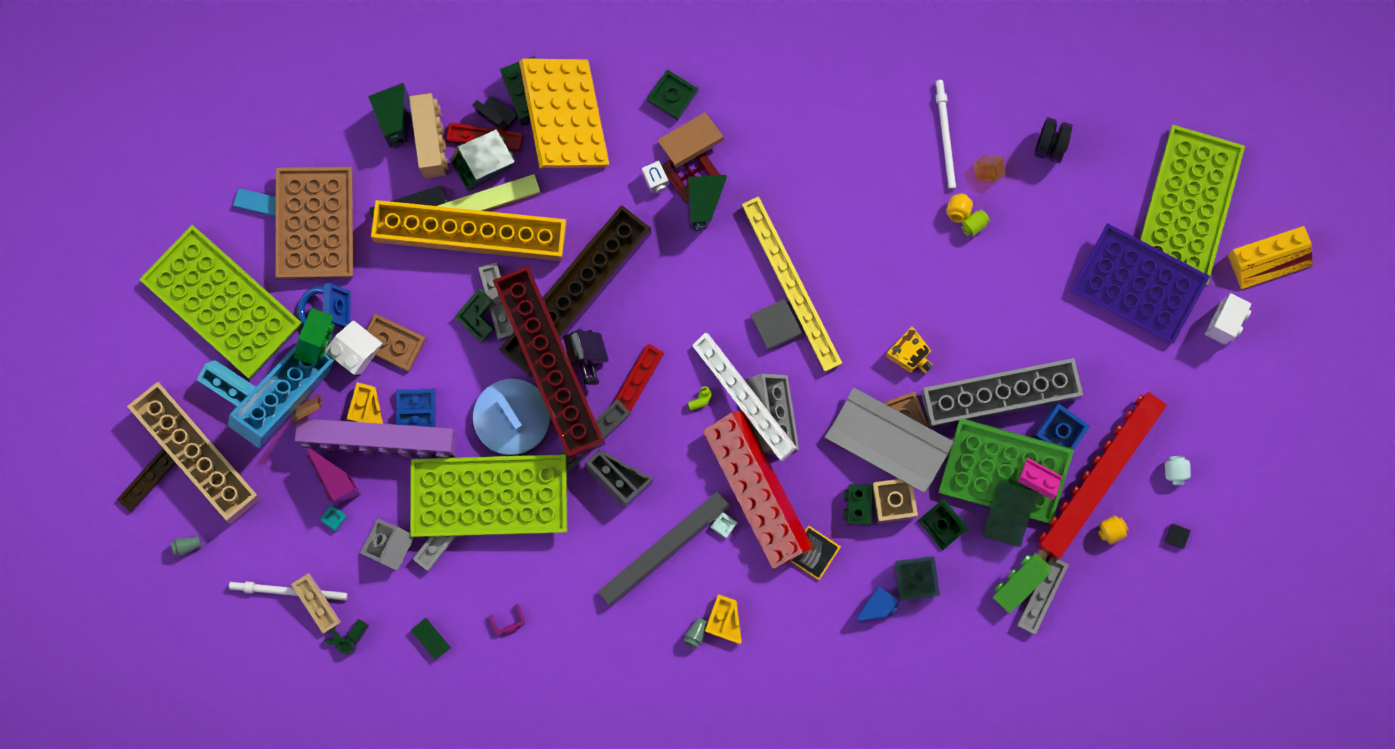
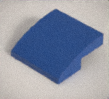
(416, 407)

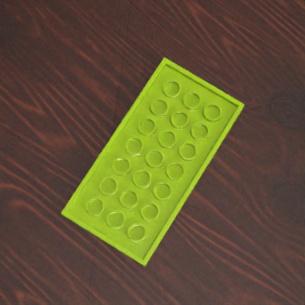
(1192, 197)
(221, 302)
(489, 496)

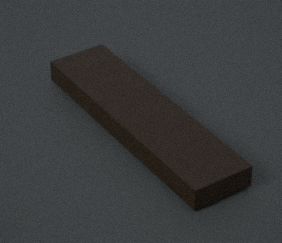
(146, 480)

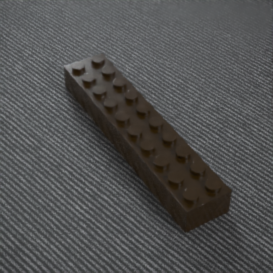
(587, 277)

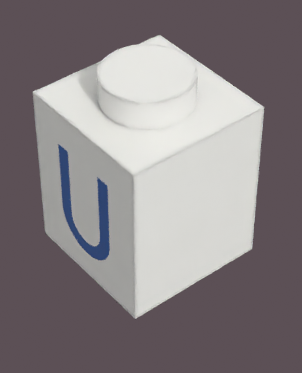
(655, 177)

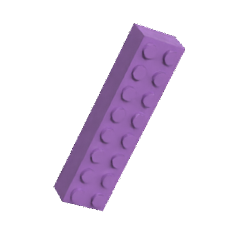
(376, 438)

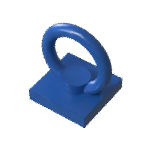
(335, 302)

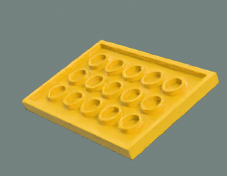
(563, 113)

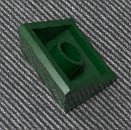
(943, 524)

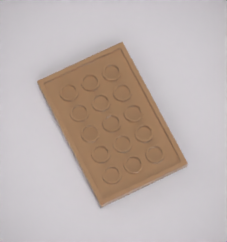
(314, 222)

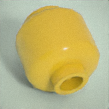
(959, 207)
(1113, 530)

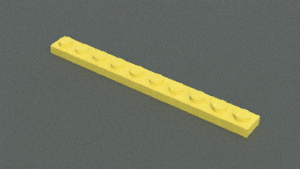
(791, 284)

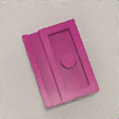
(1040, 478)

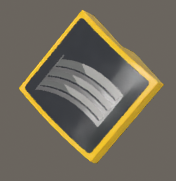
(818, 559)

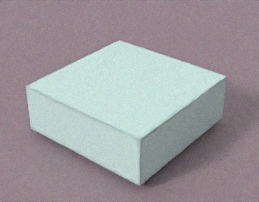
(724, 525)

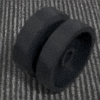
(1053, 140)

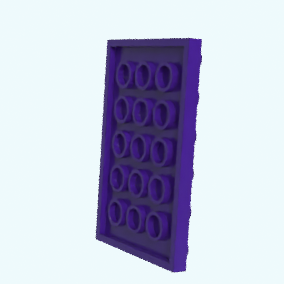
(1140, 283)

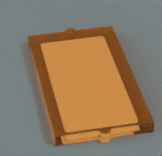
(307, 407)

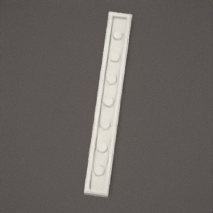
(744, 397)

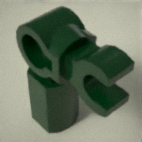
(348, 645)

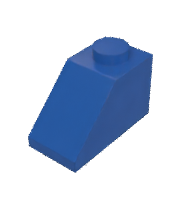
(878, 606)

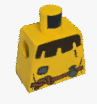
(910, 352)

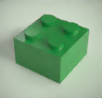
(314, 337)

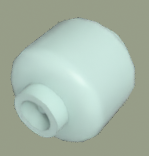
(1177, 469)

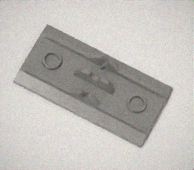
(889, 440)

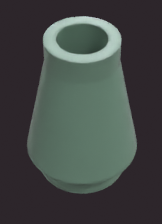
(185, 545)
(695, 634)

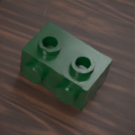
(858, 505)

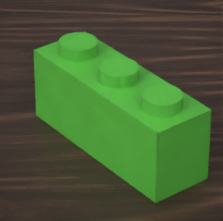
(1022, 582)

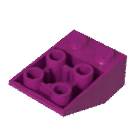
(339, 484)

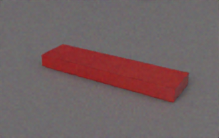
(464, 133)
(639, 377)

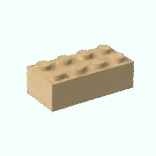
(428, 136)

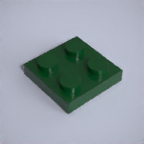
(672, 94)

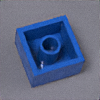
(1061, 427)

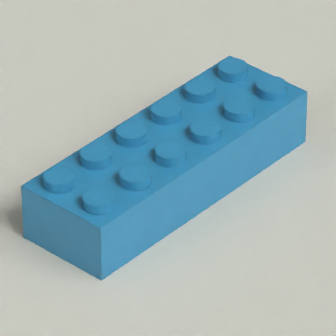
(277, 397)

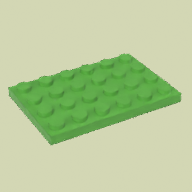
(987, 452)

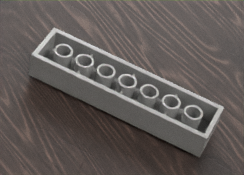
(1002, 393)

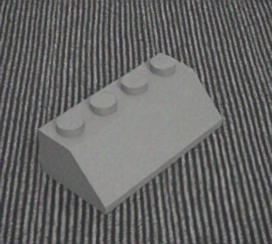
(775, 395)

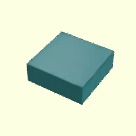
(333, 518)

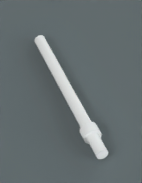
(941, 100)
(251, 587)

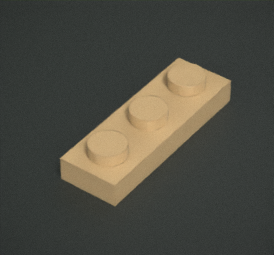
(315, 603)

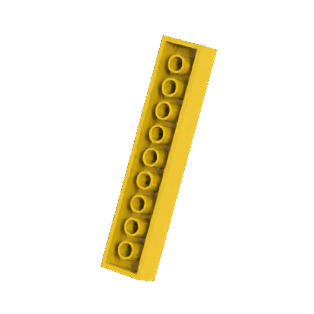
(468, 230)

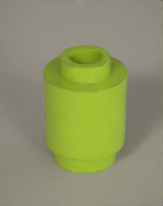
(975, 223)

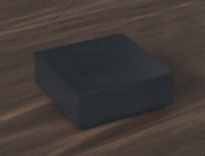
(1177, 536)

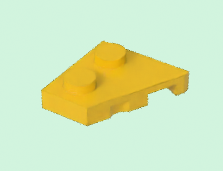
(364, 405)
(725, 620)

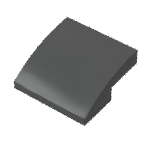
(776, 324)

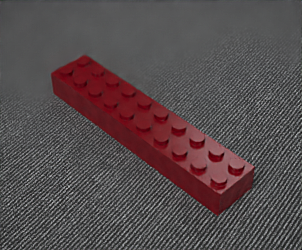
(549, 362)

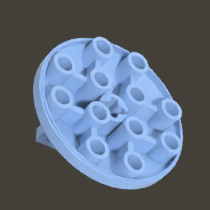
(511, 417)

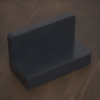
(495, 113)

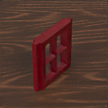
(678, 183)

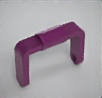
(510, 628)

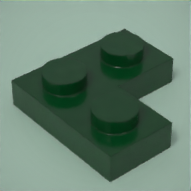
(471, 315)

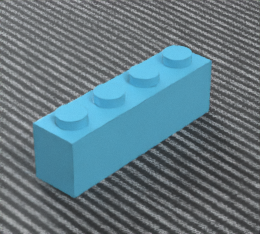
(225, 382)

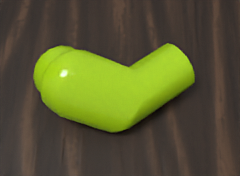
(702, 400)

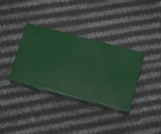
(430, 638)

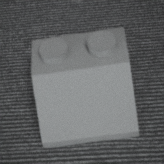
(387, 544)

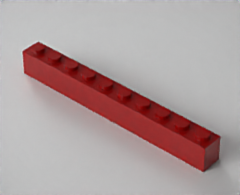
(1102, 475)

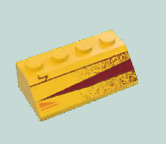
(1272, 257)

